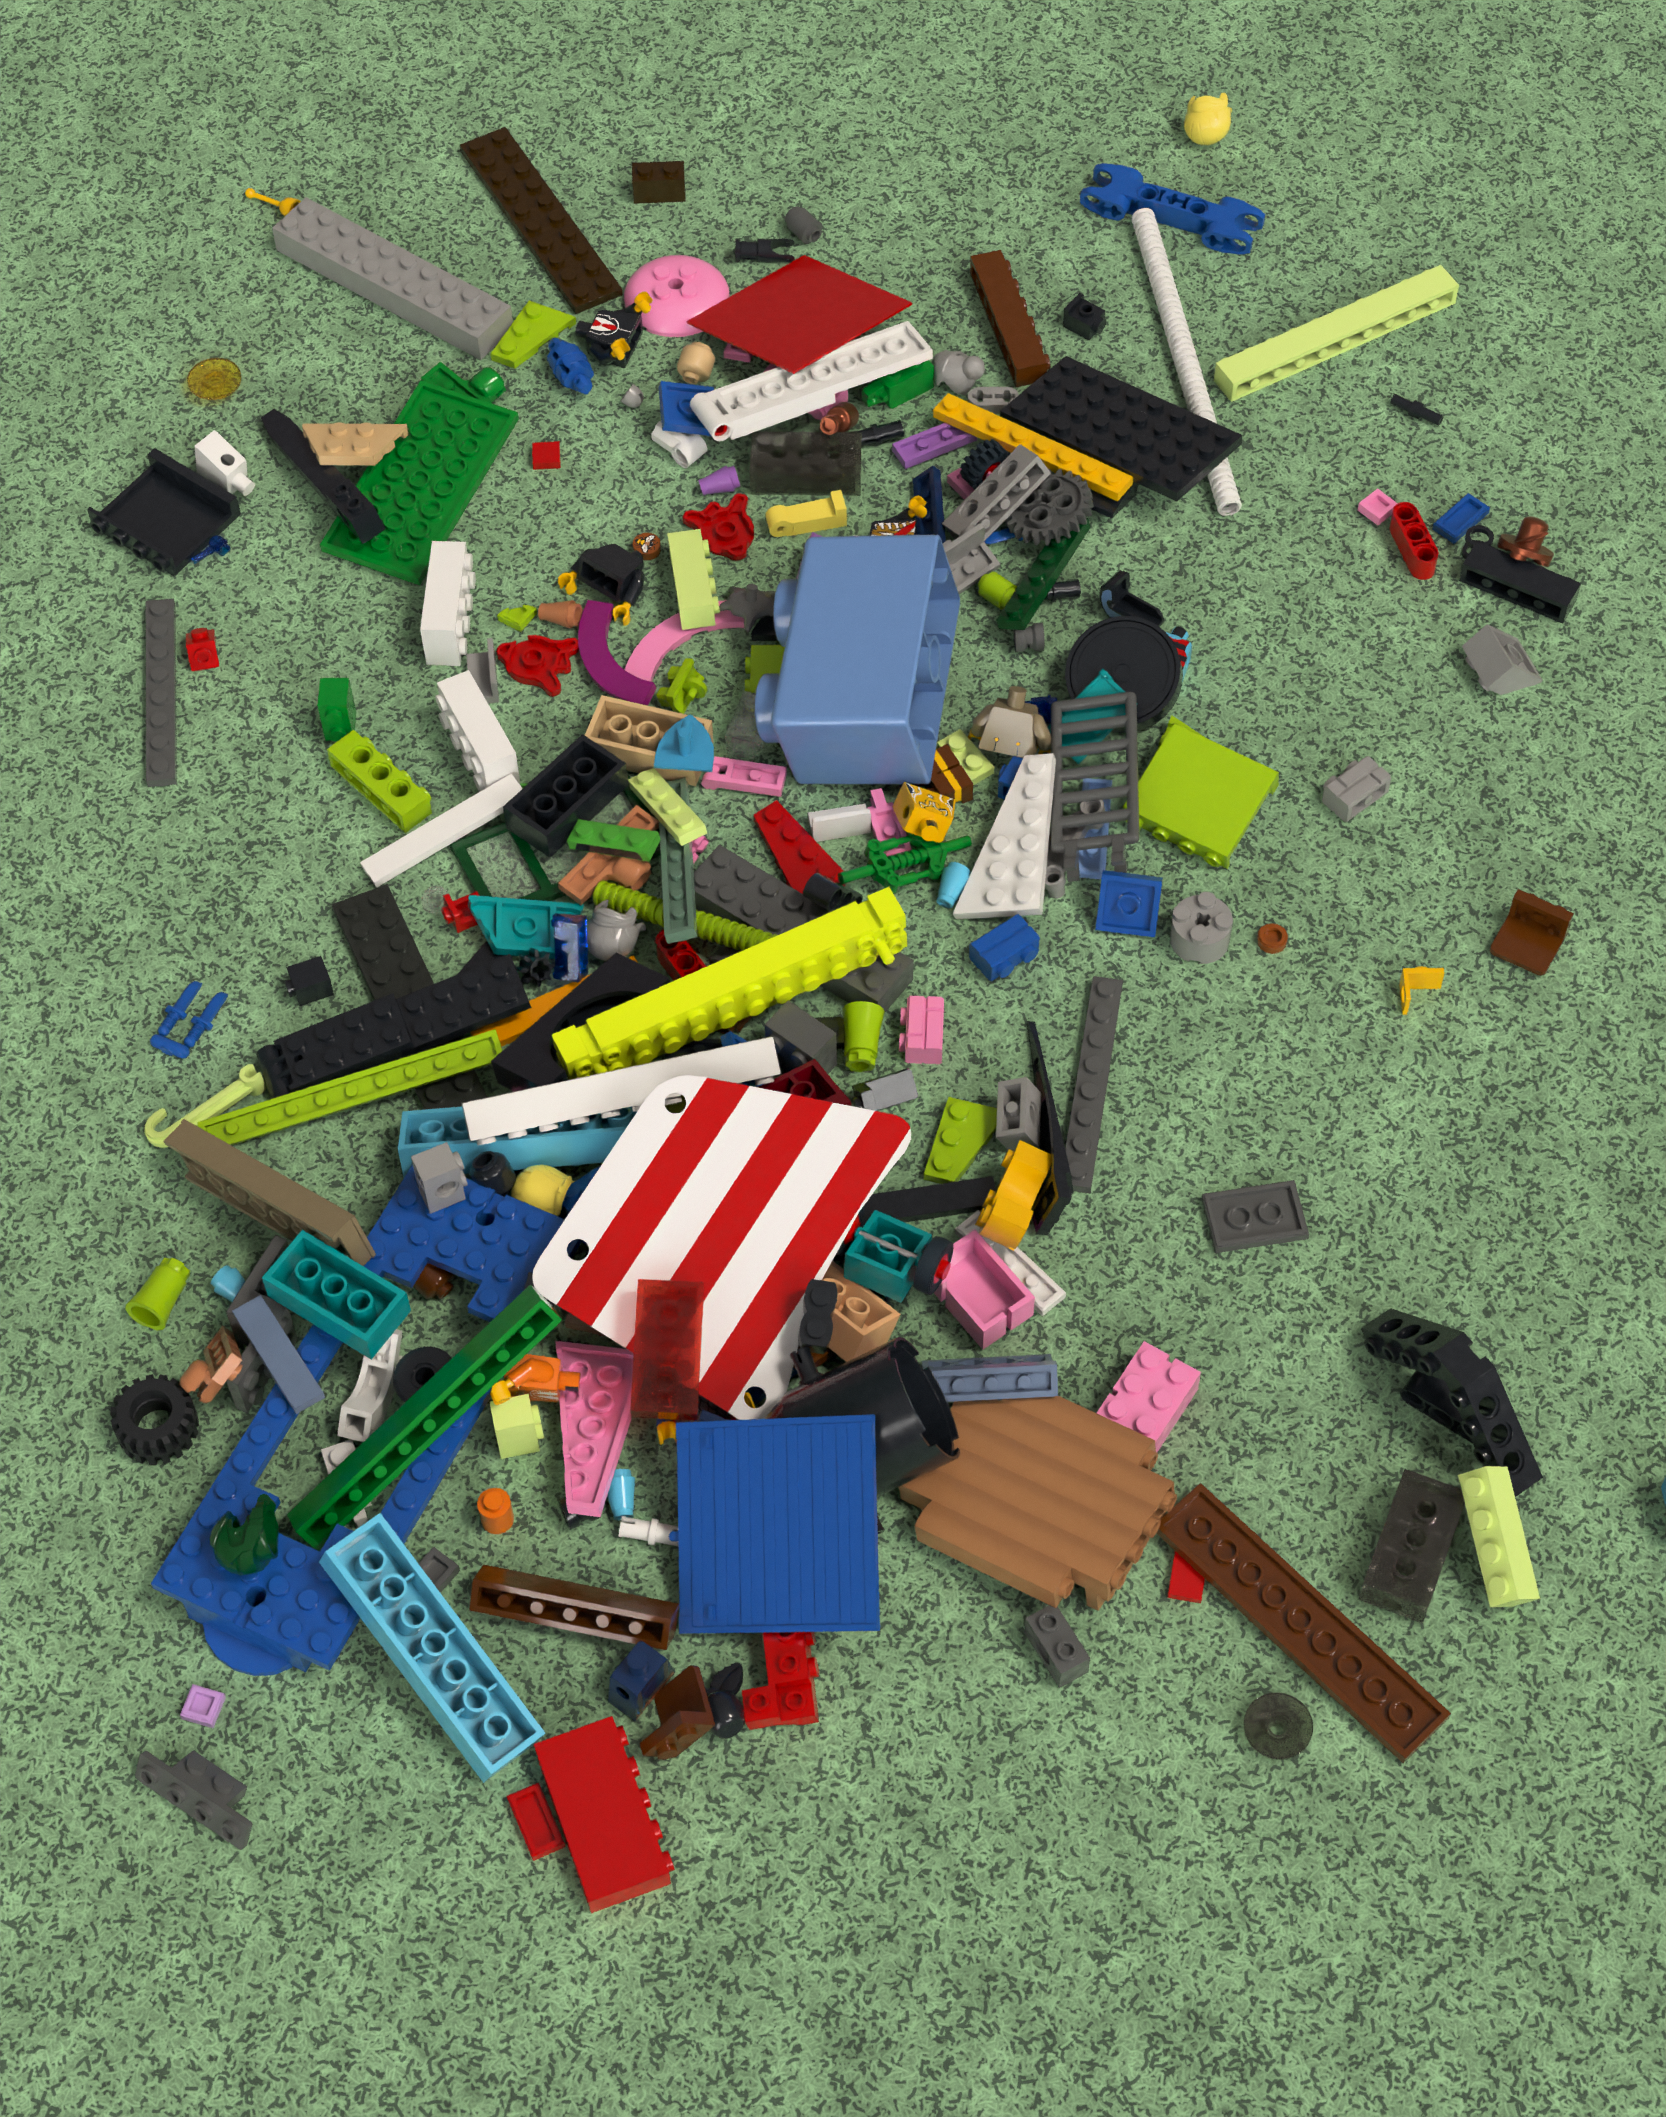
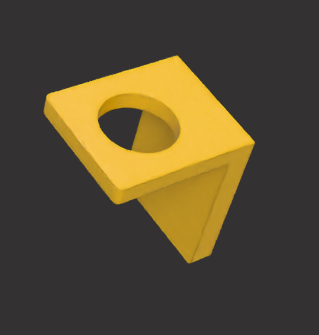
(1418, 978)

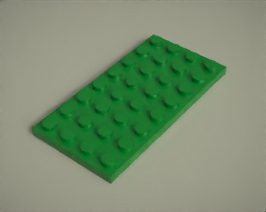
(424, 480)

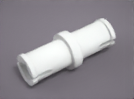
(647, 1530)

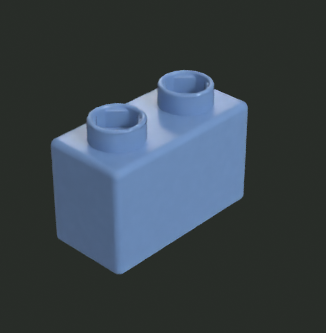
(861, 660)

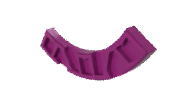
(599, 661)

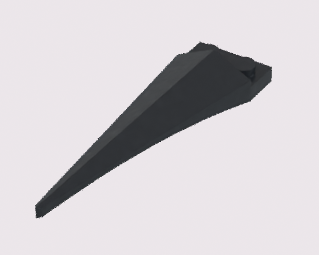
(1057, 1186)

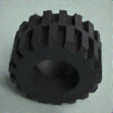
(161, 1441)

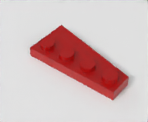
(793, 847)

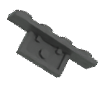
(199, 1791)

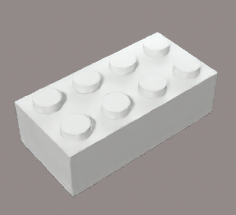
(447, 603)
(475, 730)

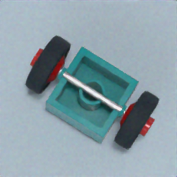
(894, 1256)

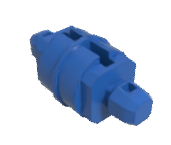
(570, 365)

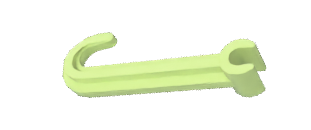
(248, 1084)

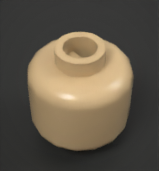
(696, 363)

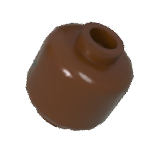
(434, 1282)

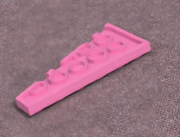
(593, 1421)

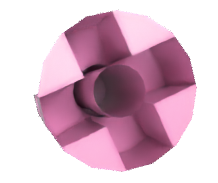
(698, 845)

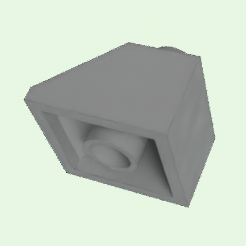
(1500, 661)

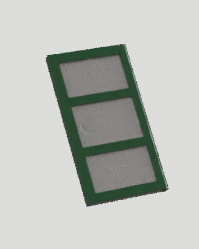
(509, 867)

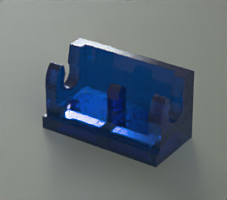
(570, 947)

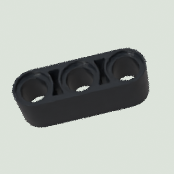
(829, 892)
(1432, 1399)

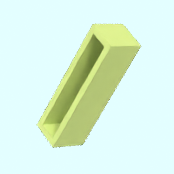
(692, 579)
(1498, 1536)

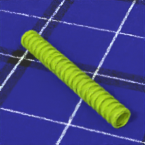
(651, 909)

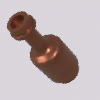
(839, 418)

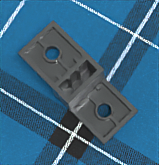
(249, 1384)

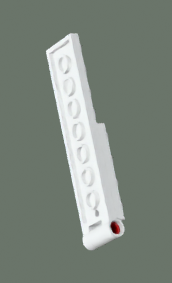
(781, 395)

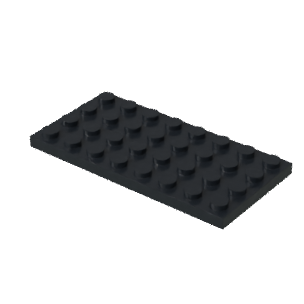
(1123, 427)

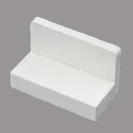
(840, 822)

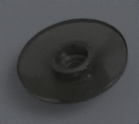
(1280, 1711)

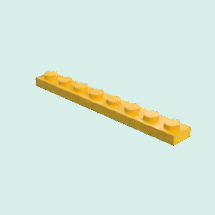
(1054, 455)

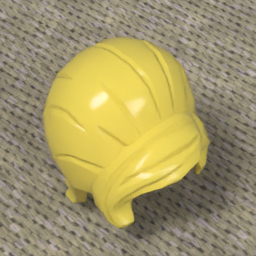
(1207, 119)
(542, 1188)

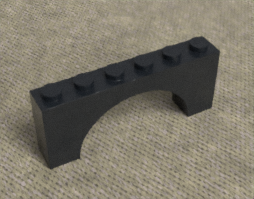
(532, 1056)

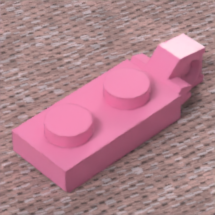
(885, 822)

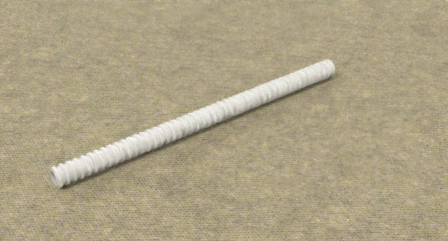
(1182, 348)

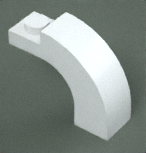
(372, 1394)

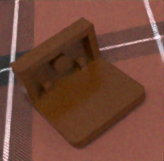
(1532, 933)
(682, 1713)

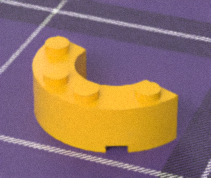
(1010, 1205)

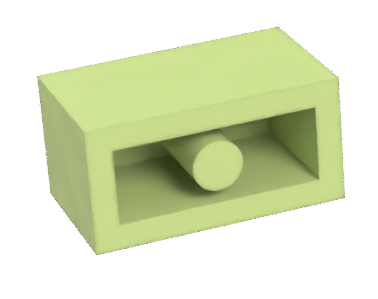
(517, 1426)

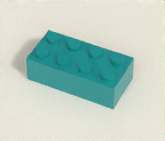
(336, 1294)

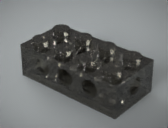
(805, 463)
(1394, 1552)

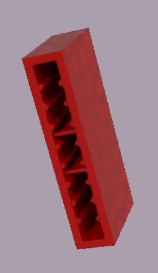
(604, 1813)

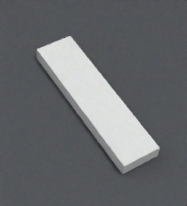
(1043, 1288)

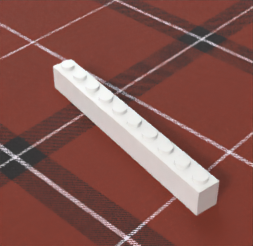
(613, 1090)

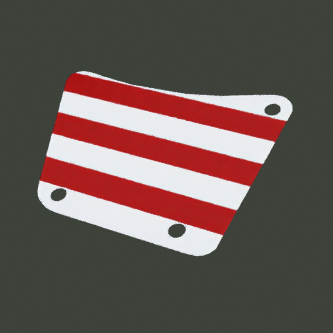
(728, 1194)

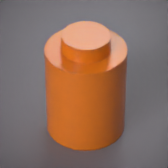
(495, 1510)

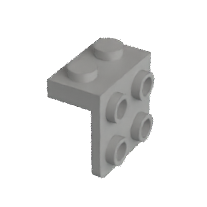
(970, 557)

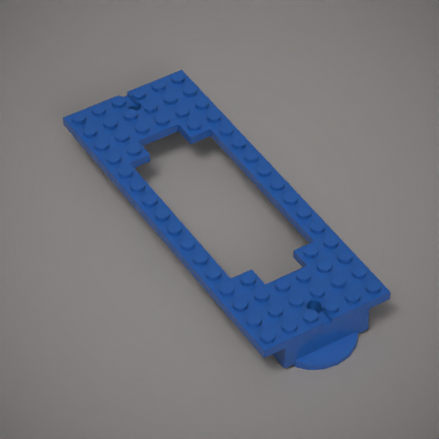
(292, 1607)

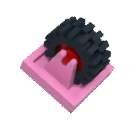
(977, 467)

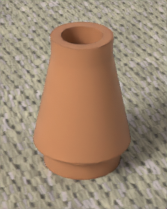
(561, 613)

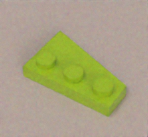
(528, 332)
(960, 1137)

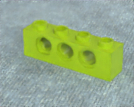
(380, 780)

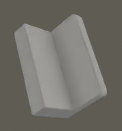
(484, 671)

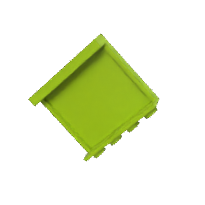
(1201, 795)

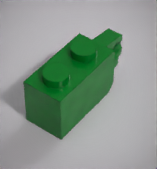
(900, 386)

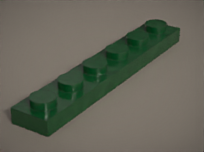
(1040, 580)

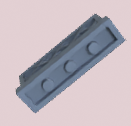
(995, 1377)

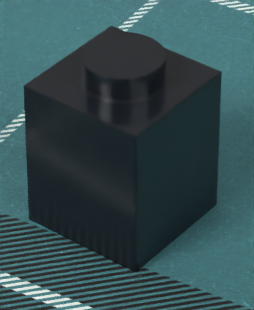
(309, 981)

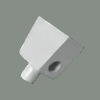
(222, 464)

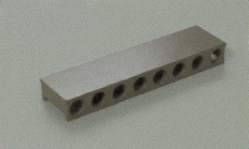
(266, 1193)

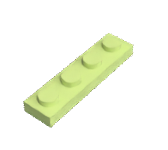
(667, 806)

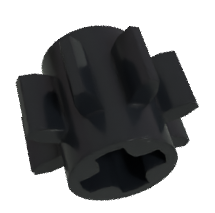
(536, 974)

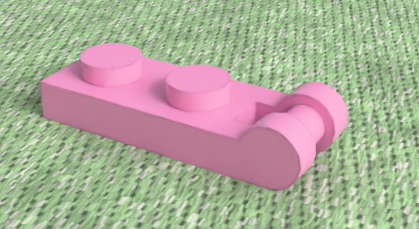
(746, 777)

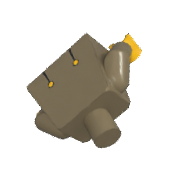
(1011, 726)

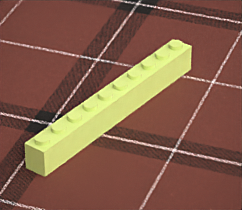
(1335, 333)

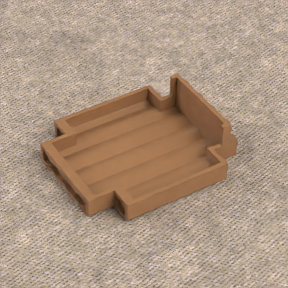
(1043, 1497)

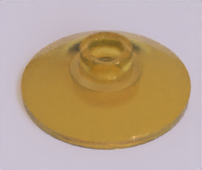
(214, 378)

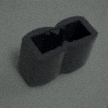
(818, 1310)

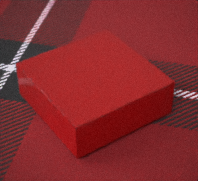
(546, 455)

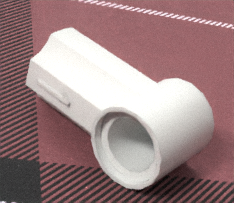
(683, 447)

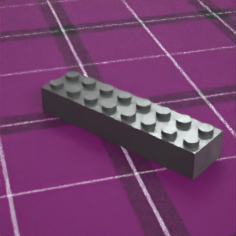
(750, 896)

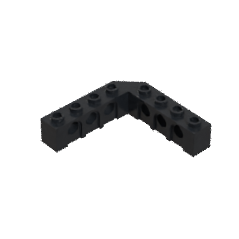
(1471, 1381)

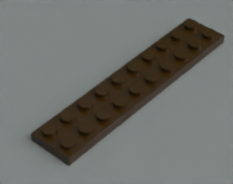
(541, 220)

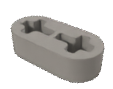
(992, 397)

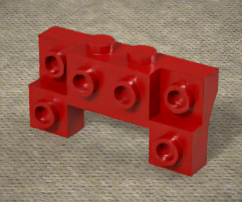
(791, 1683)

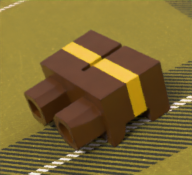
(949, 777)

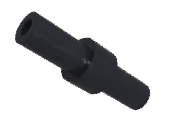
(1416, 409)

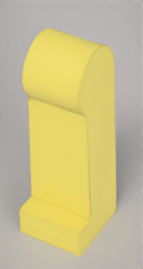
(807, 516)

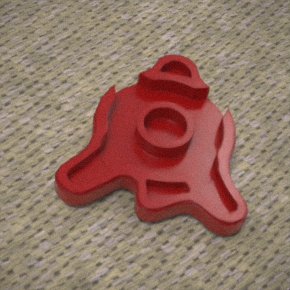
(726, 528)
(538, 661)

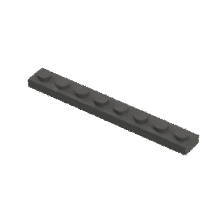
(161, 693)
(1092, 1081)

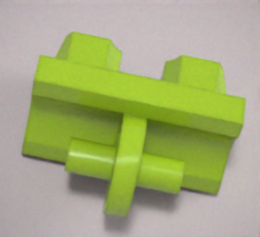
(685, 686)

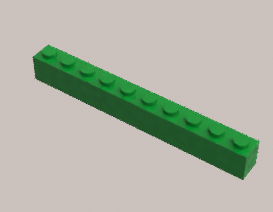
(424, 1417)

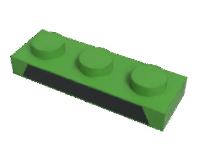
(613, 840)

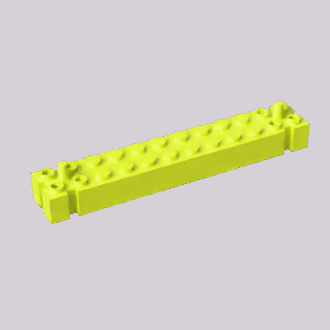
(735, 988)

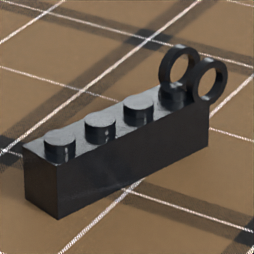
(1516, 580)

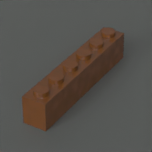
(1009, 317)
(574, 1607)

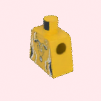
(924, 812)

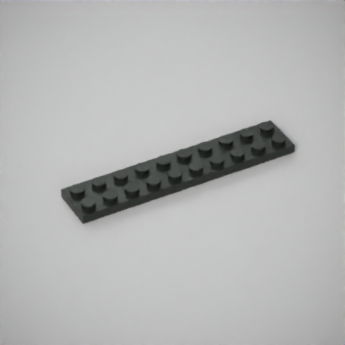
(395, 966)

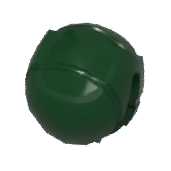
(250, 1546)

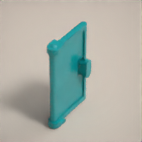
(1101, 685)

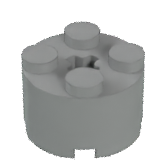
(1201, 928)

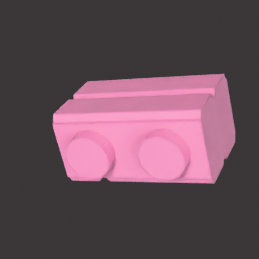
(923, 1030)

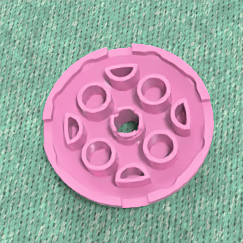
(679, 290)

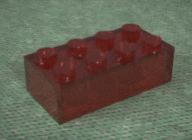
(667, 1349)

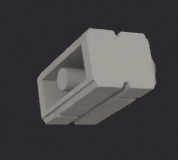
(1355, 788)

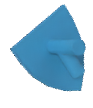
(685, 747)

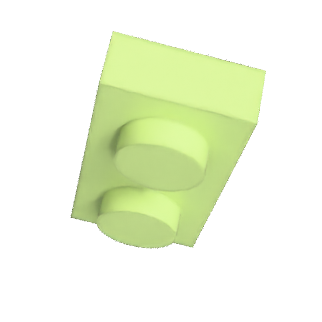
(968, 755)

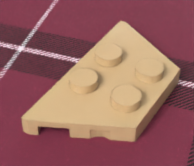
(352, 442)

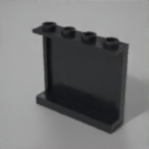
(166, 514)

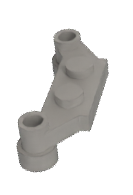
(1055, 876)

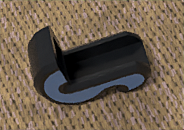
(1118, 601)

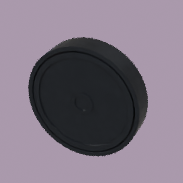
(1136, 657)

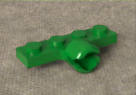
(485, 385)

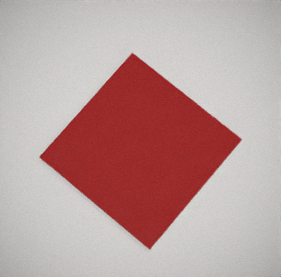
(799, 313)

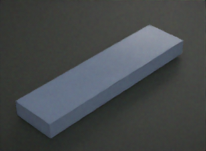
(278, 1354)

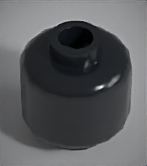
(493, 1171)

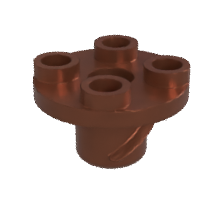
(1528, 542)

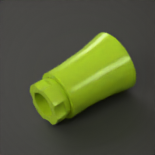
(861, 1034)
(158, 1295)

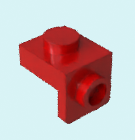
(202, 649)
(458, 912)

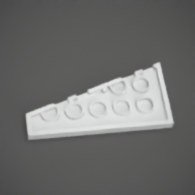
(1014, 858)

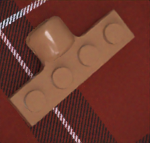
(595, 867)
(220, 1364)

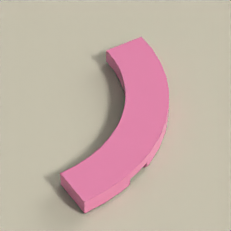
(668, 636)

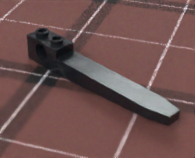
(326, 480)

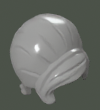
(612, 931)

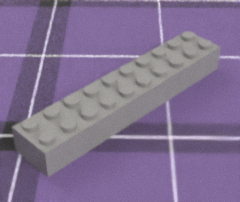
(393, 278)

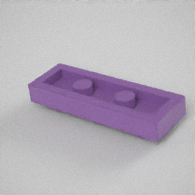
(930, 444)

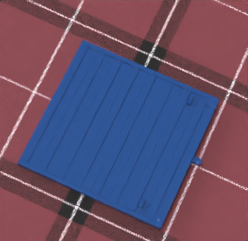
(777, 1525)

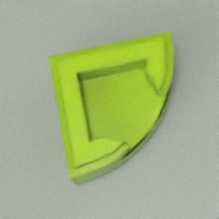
(517, 617)

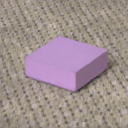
(202, 1706)

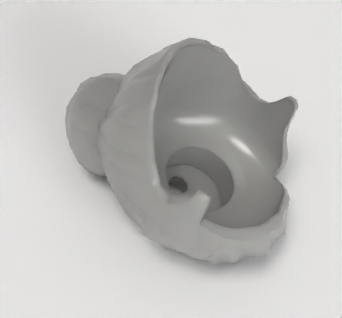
(957, 370)

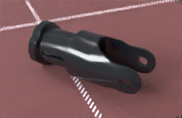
(762, 250)

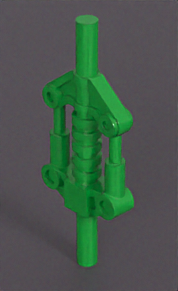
(882, 867)

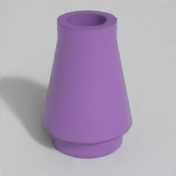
(720, 481)

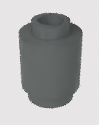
(803, 225)

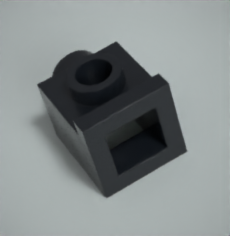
(1084, 317)

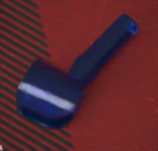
(216, 544)

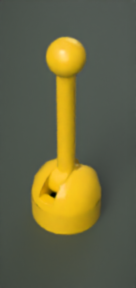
(285, 205)

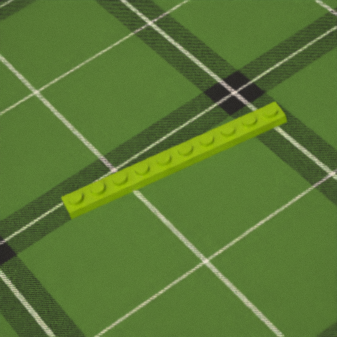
(354, 1089)

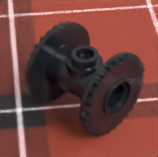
(416, 1369)

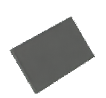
(1255, 1216)

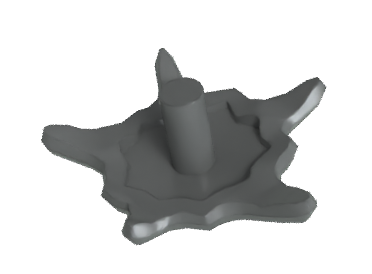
(749, 604)

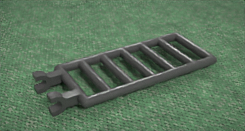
(1130, 767)

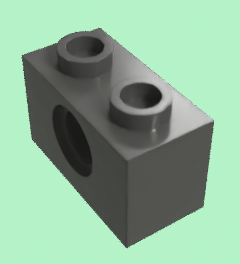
(1057, 1645)

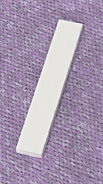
(440, 831)

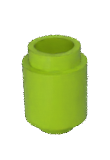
(996, 589)

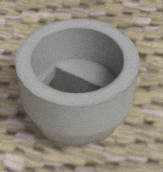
(633, 397)

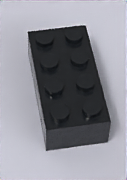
(567, 790)

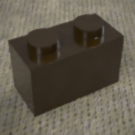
(658, 182)

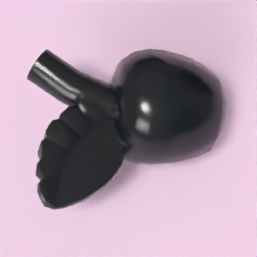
(724, 1703)

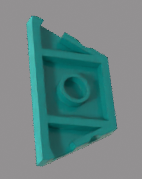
(518, 924)

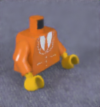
(538, 1377)

